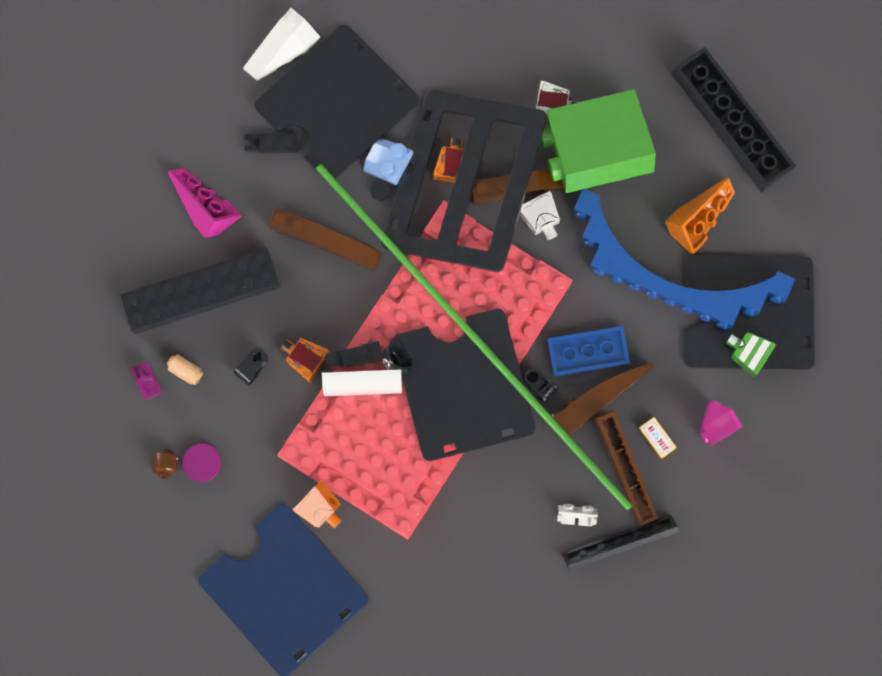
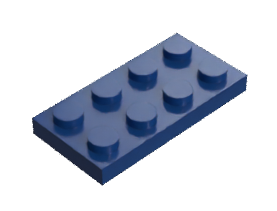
(588, 351)

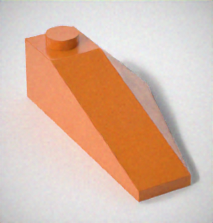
(694, 219)

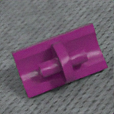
(146, 380)

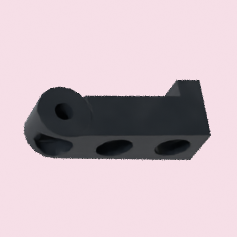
(354, 356)

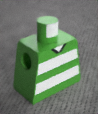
(750, 352)

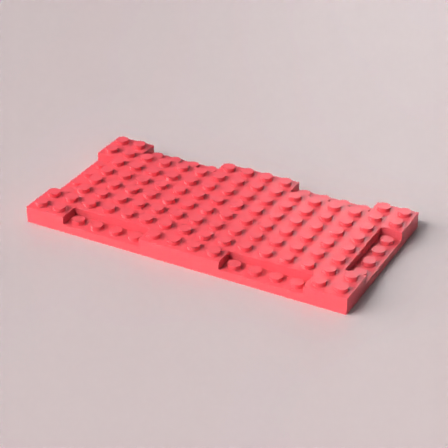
(369, 442)

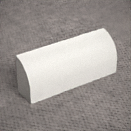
(362, 383)

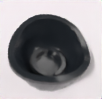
(396, 357)

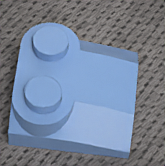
(387, 160)

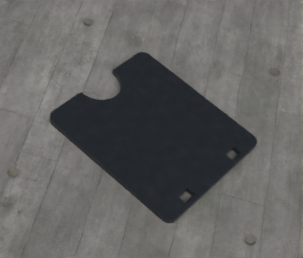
(339, 99)
(777, 322)
(460, 393)

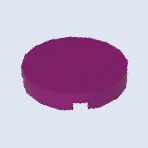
(202, 462)

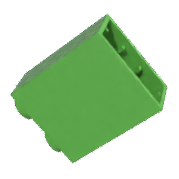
(598, 141)

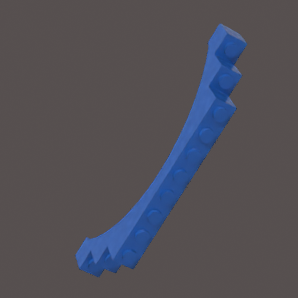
(715, 306)

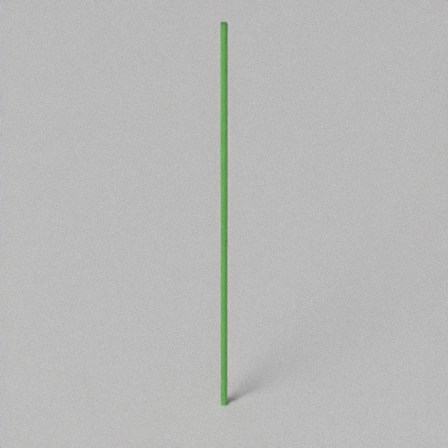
(475, 338)

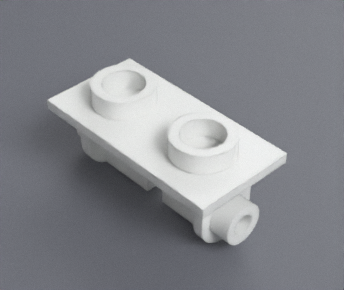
(586, 514)

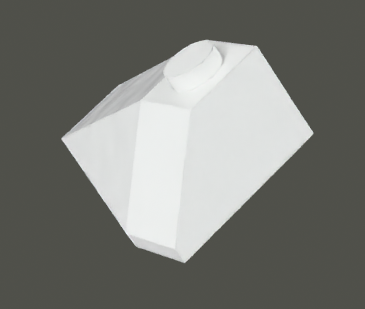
(284, 43)

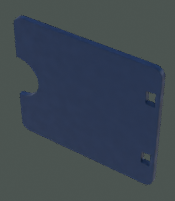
(285, 592)

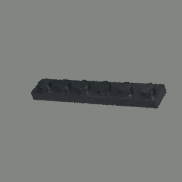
(620, 542)

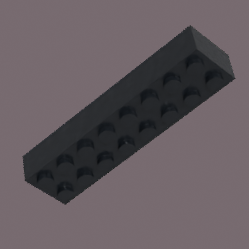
(733, 119)
(200, 291)

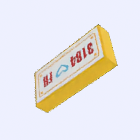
(657, 437)

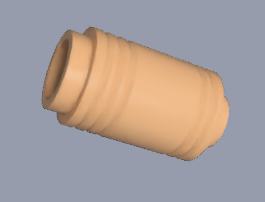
(184, 369)

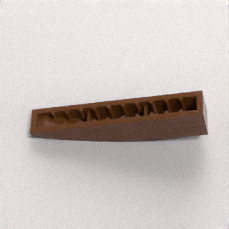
(494, 188)
(323, 238)
(590, 403)
(625, 466)

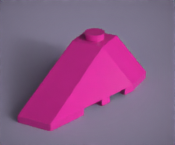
(205, 209)
(718, 423)

